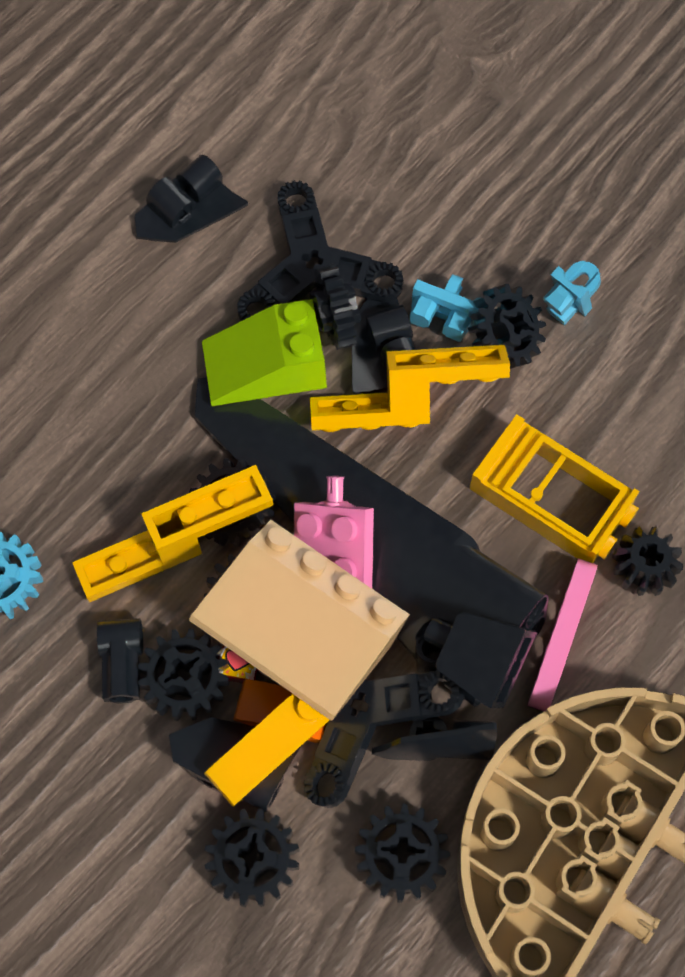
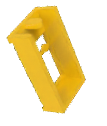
(508, 460)

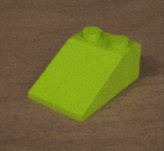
(266, 355)

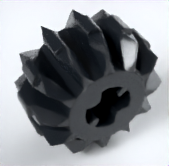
(661, 557)

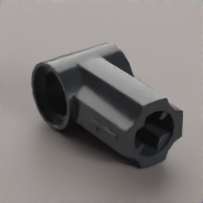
(119, 647)

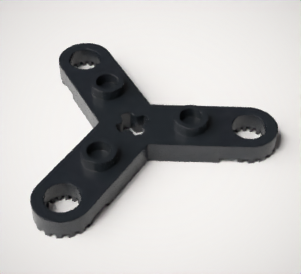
(305, 240)
(348, 736)

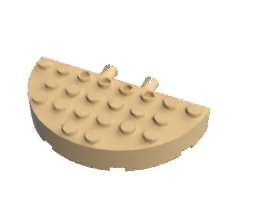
(567, 826)

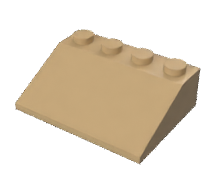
(300, 619)

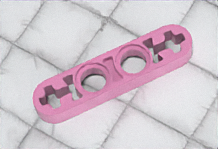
(562, 635)

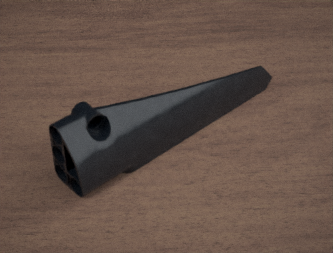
(417, 554)

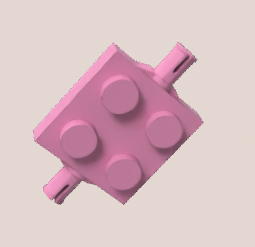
(338, 530)

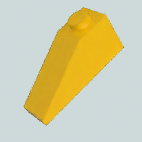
(265, 748)

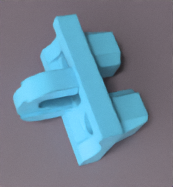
(566, 298)
(442, 303)

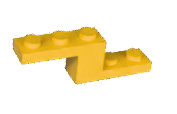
(409, 387)
(173, 533)

